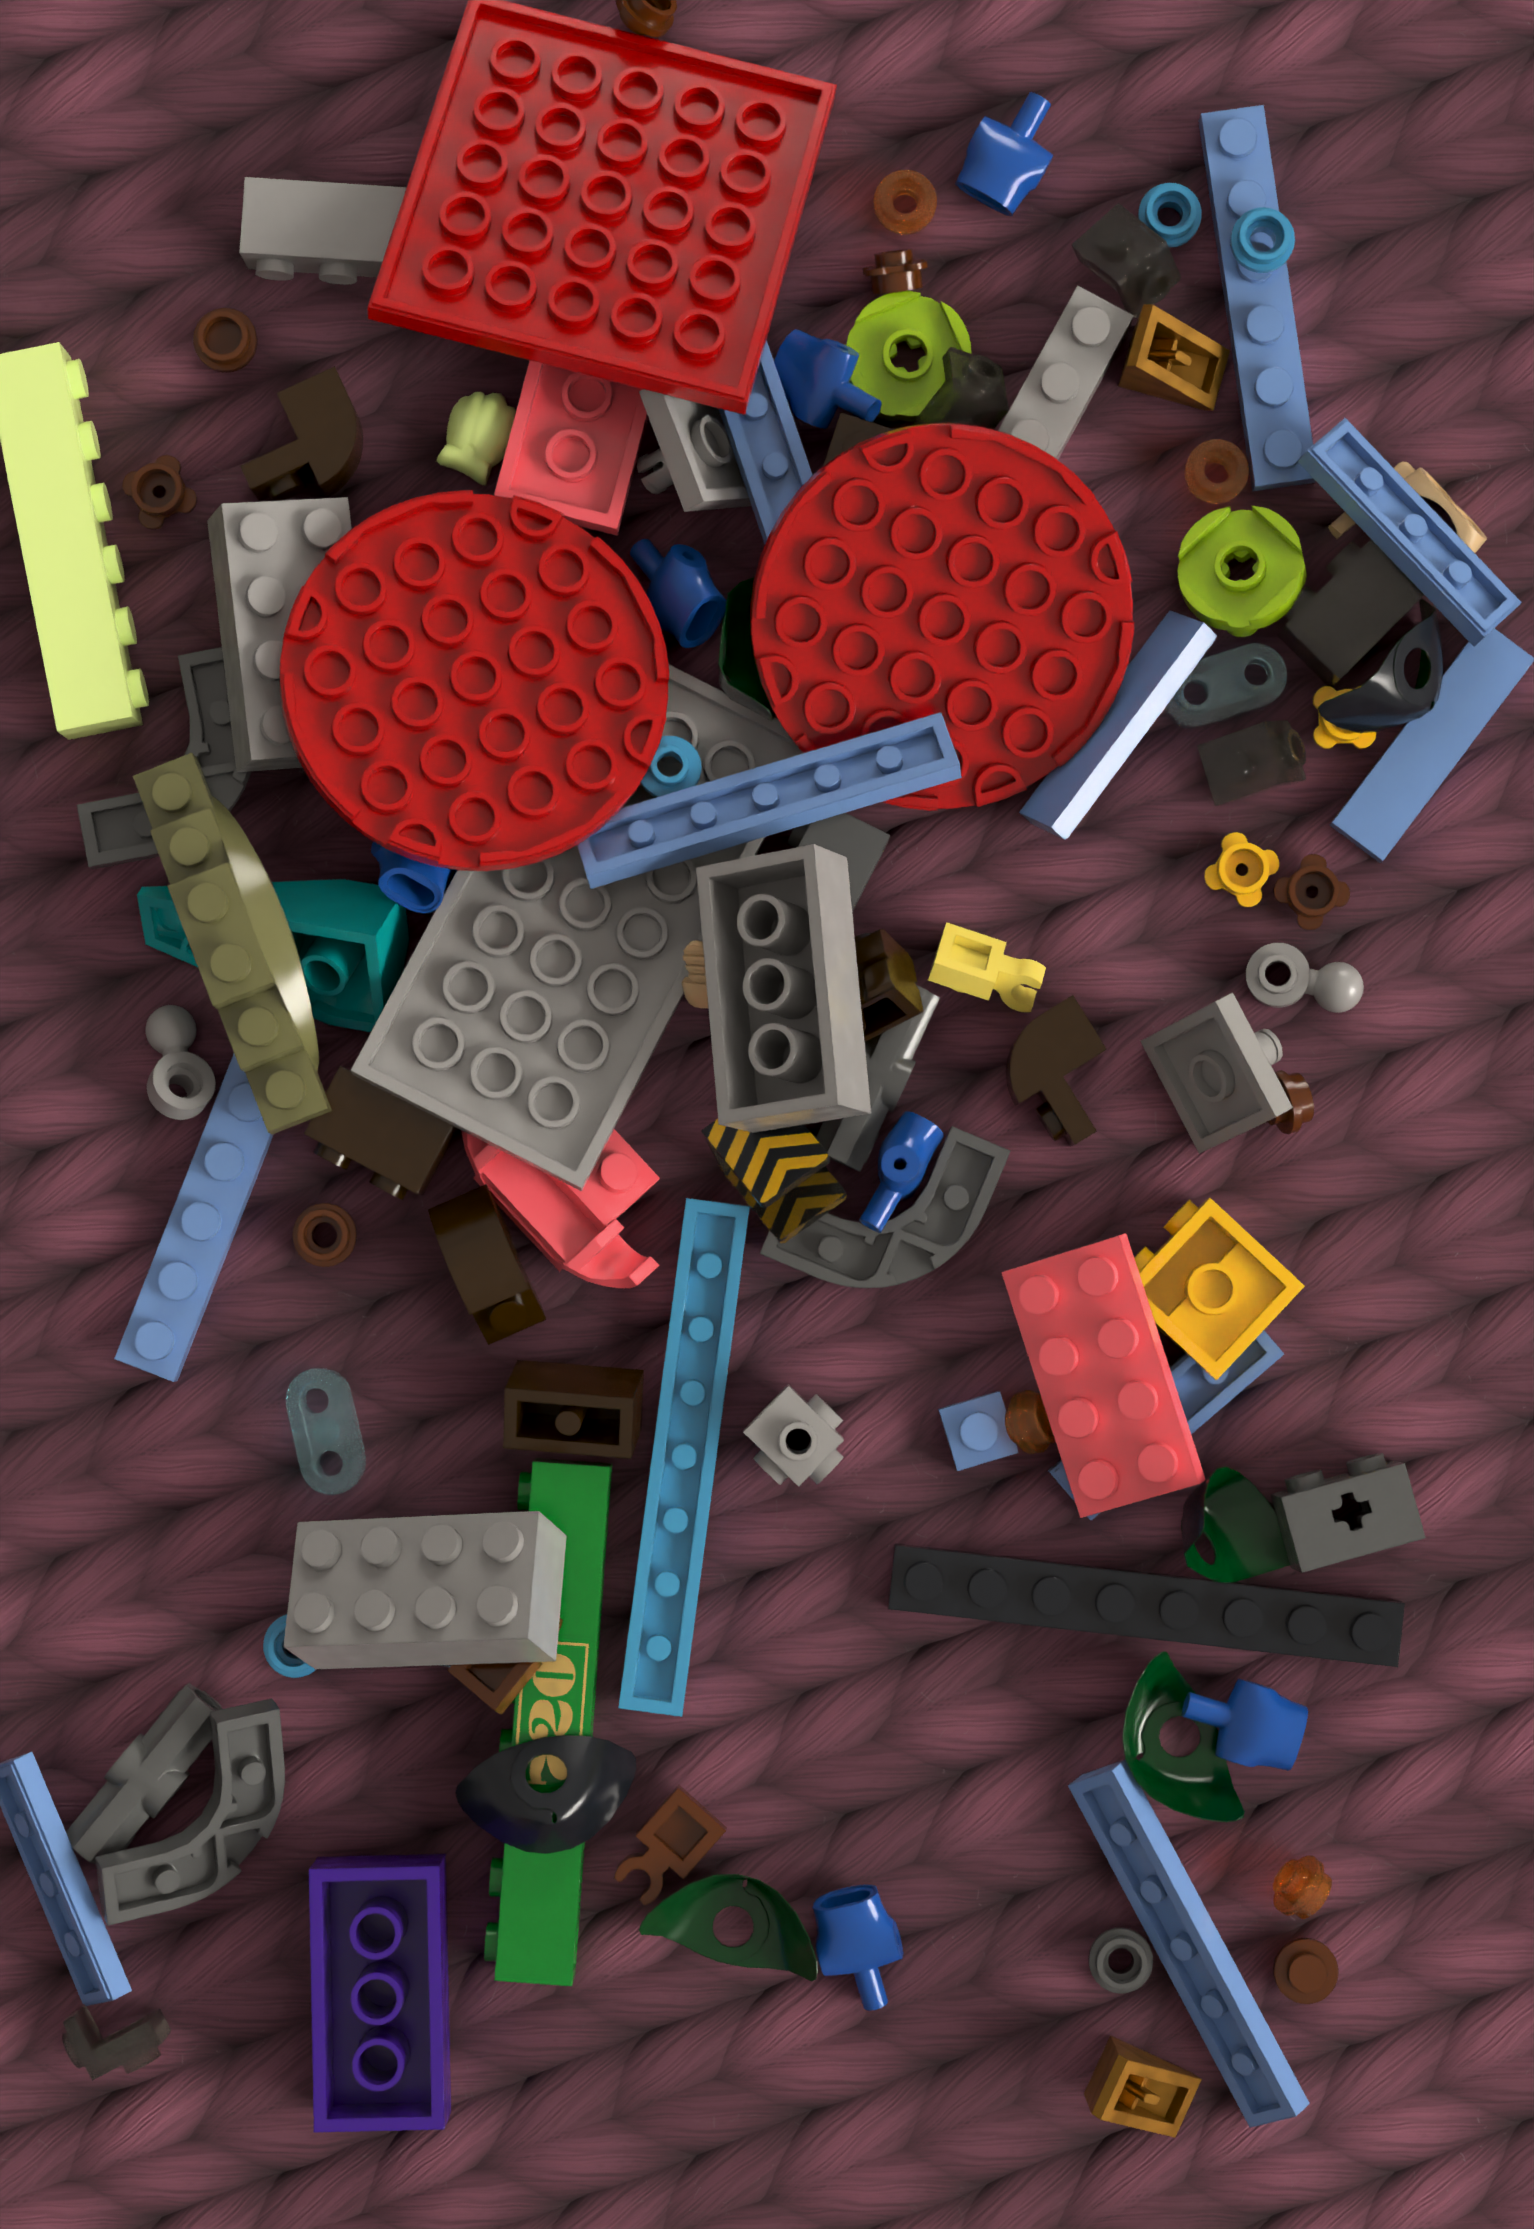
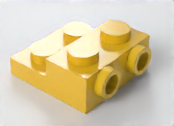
(1213, 1286)

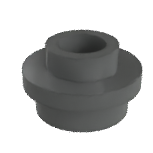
(1126, 1979)

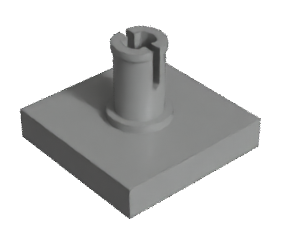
(691, 455)
(1219, 1072)

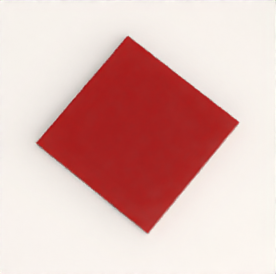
(604, 203)

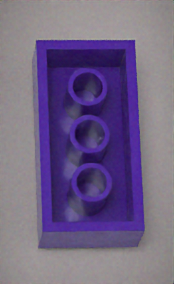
(380, 1993)

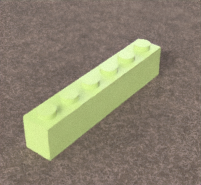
(66, 545)

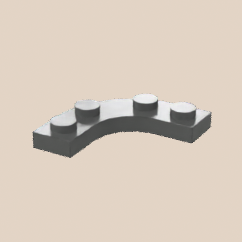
(118, 827)
(914, 1240)
(209, 1851)

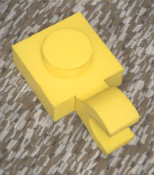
(978, 965)

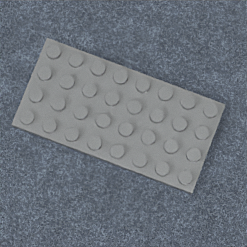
(548, 995)

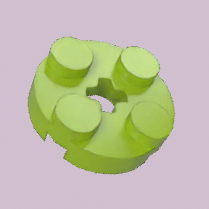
(919, 323)
(1241, 534)

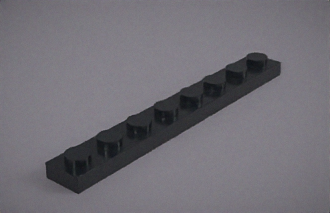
(1146, 1605)

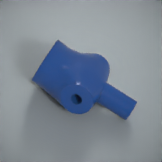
(1005, 160)
(817, 379)
(681, 591)
(410, 882)
(901, 1166)
(1253, 1725)
(857, 1939)

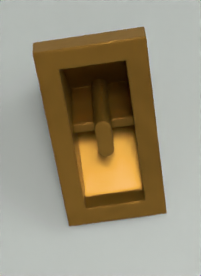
(1173, 361)
(1140, 2089)

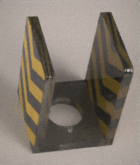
(777, 1175)

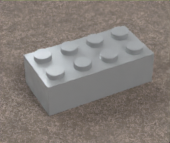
(259, 565)
(783, 989)
(426, 1591)

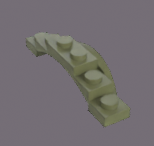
(237, 941)

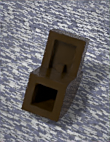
(326, 444)
(1042, 1056)
(486, 1264)

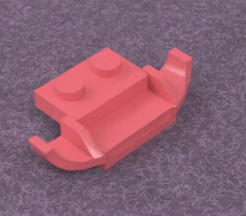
(570, 1225)

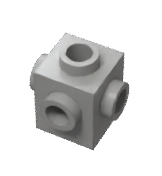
(792, 1412)

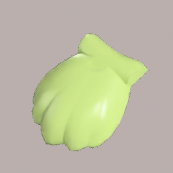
(477, 435)

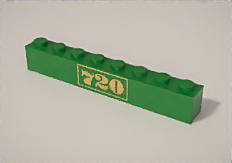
(540, 1890)

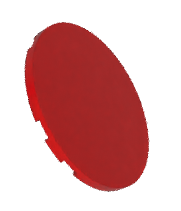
(951, 583)
(474, 681)

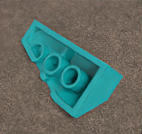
(345, 935)

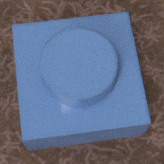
(977, 1430)

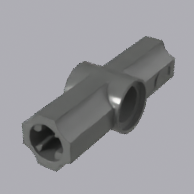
(888, 1070)
(145, 1776)

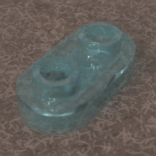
(1227, 688)
(330, 1430)

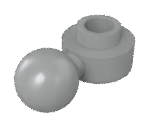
(1335, 986)
(172, 1033)

